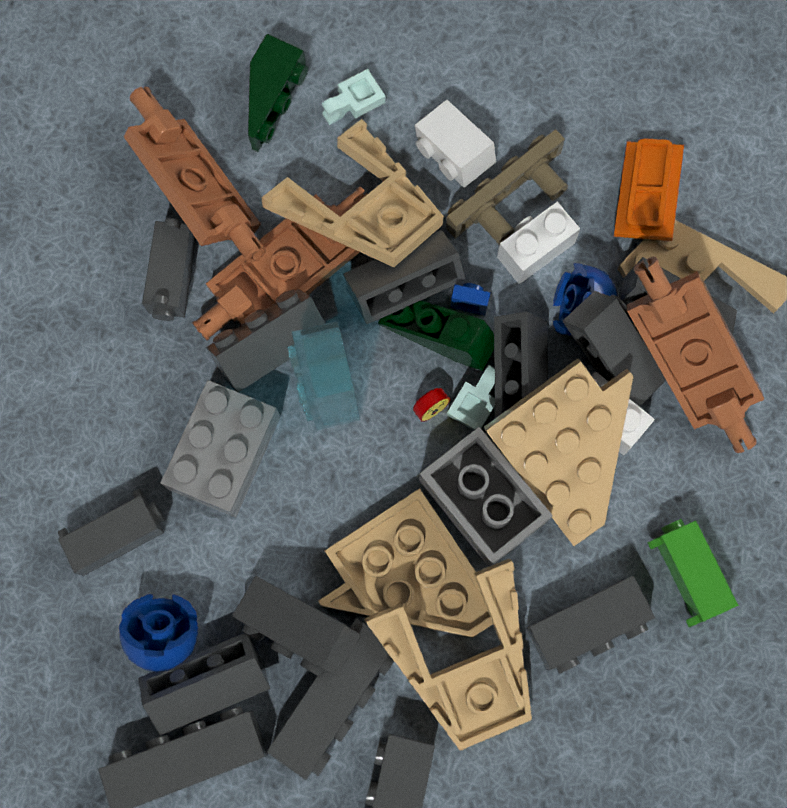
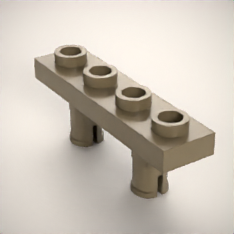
(515, 172)

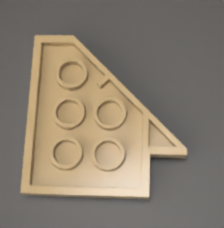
(567, 444)
(408, 561)

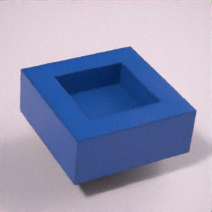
(470, 298)

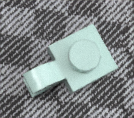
(356, 95)
(474, 403)

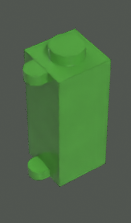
(694, 571)

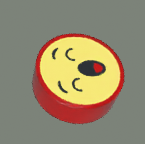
(431, 404)

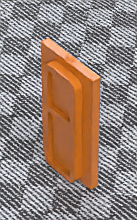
(649, 190)

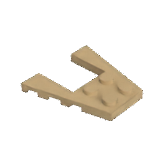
(383, 223)
(697, 252)
(479, 693)

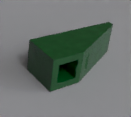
(273, 76)
(444, 331)

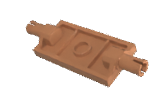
(191, 178)
(292, 261)
(696, 352)

